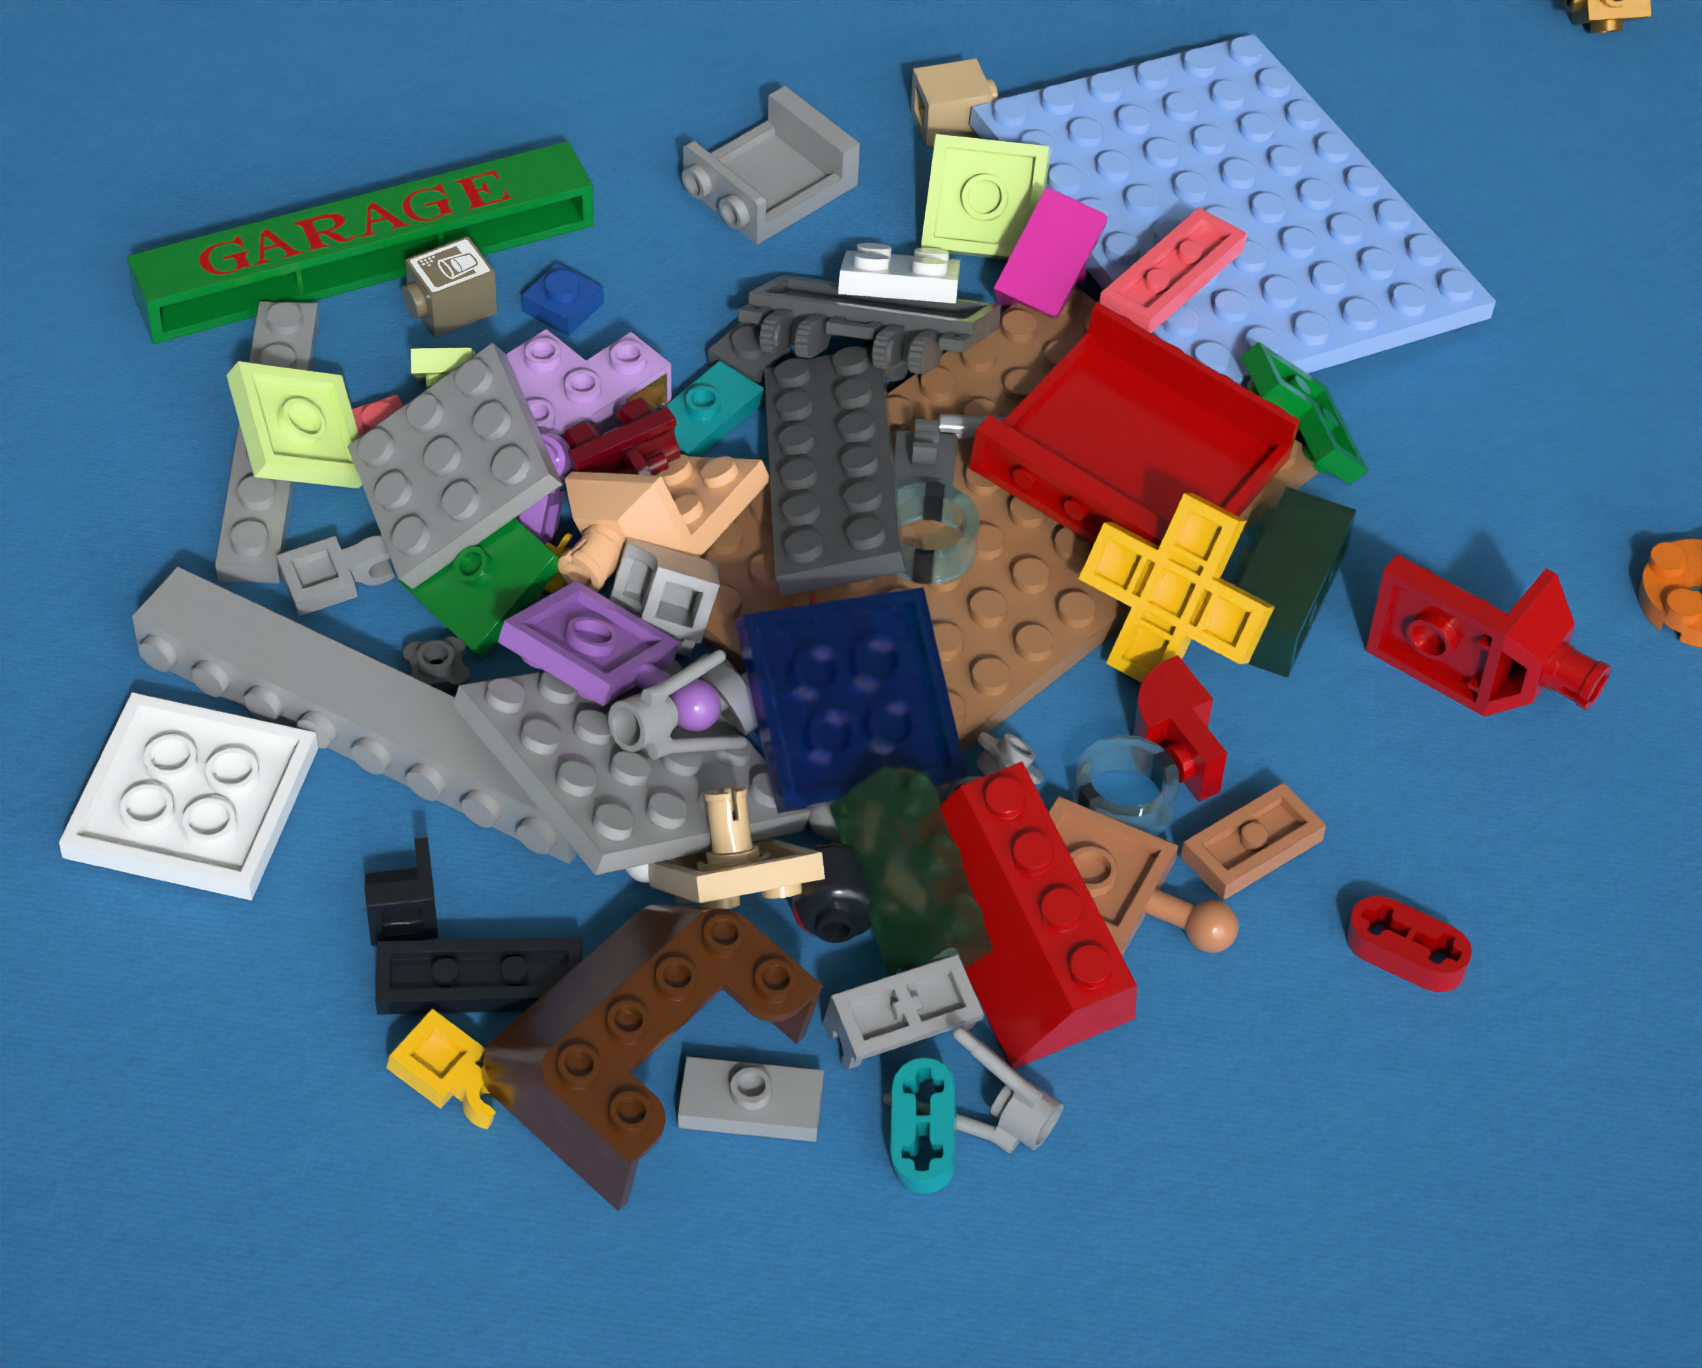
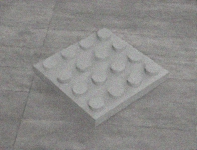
(607, 801)

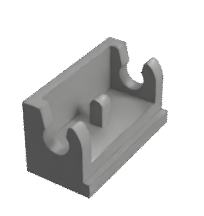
(901, 1010)

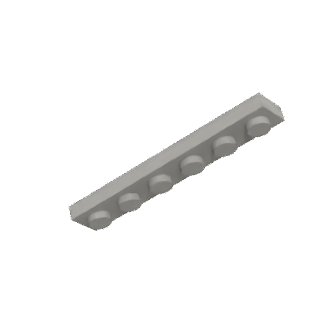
(256, 507)

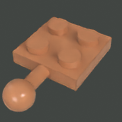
(1125, 879)

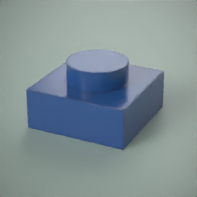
(562, 299)

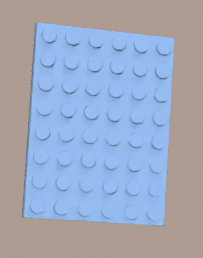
(1329, 247)

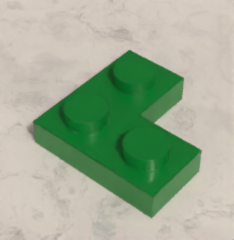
(1307, 399)

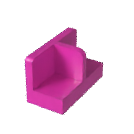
(1050, 255)

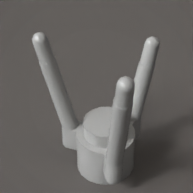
(651, 716)
(1022, 1108)

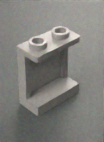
(775, 169)

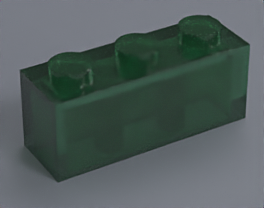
(1293, 570)
(912, 870)

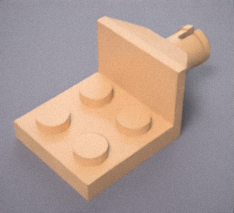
(673, 509)

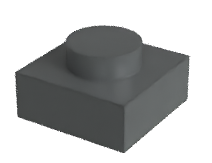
(742, 352)

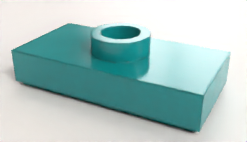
(713, 408)

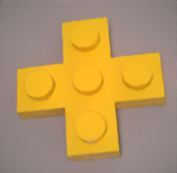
(1176, 589)

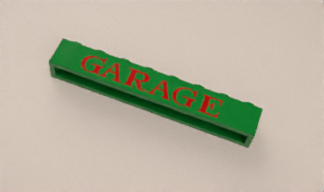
(358, 240)

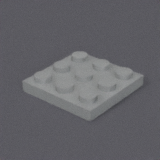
(453, 465)

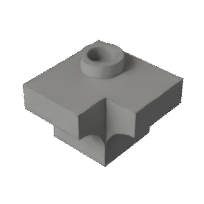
(667, 590)

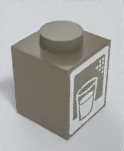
(450, 287)

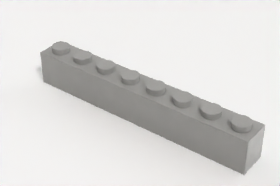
(346, 697)

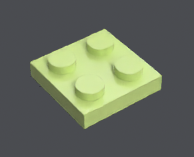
(982, 194)
(295, 424)

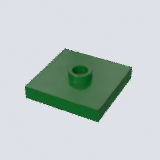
(488, 584)

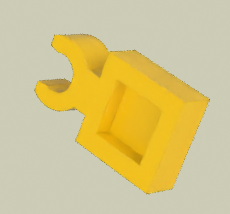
(441, 1064)

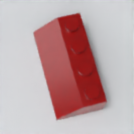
(1052, 956)

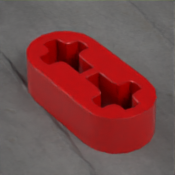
(1408, 943)

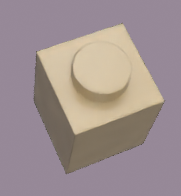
(945, 97)

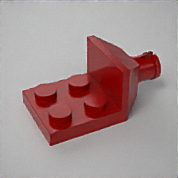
(1477, 650)

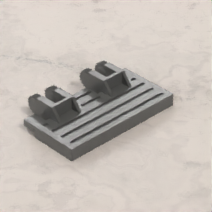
(914, 331)

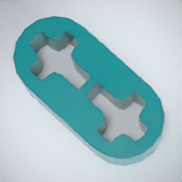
(909, 1125)

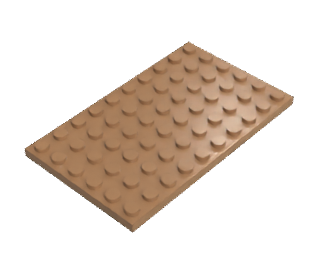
(1020, 606)

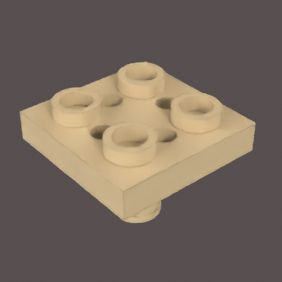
(735, 862)

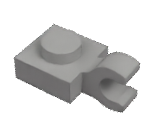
(326, 575)

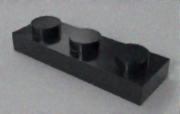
(470, 973)

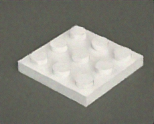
(190, 796)

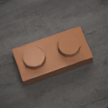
(1253, 841)

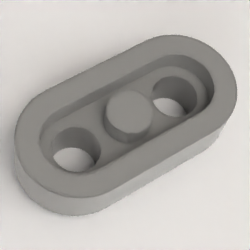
(735, 696)

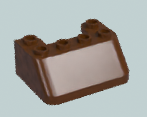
(574, 1050)

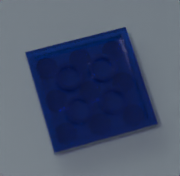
(848, 694)

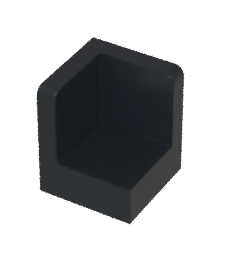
(402, 901)

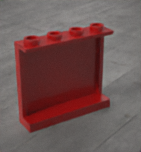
(1131, 431)

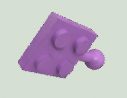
(603, 651)

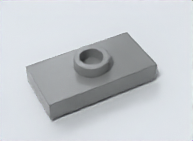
(751, 1099)

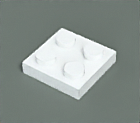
(879, 273)

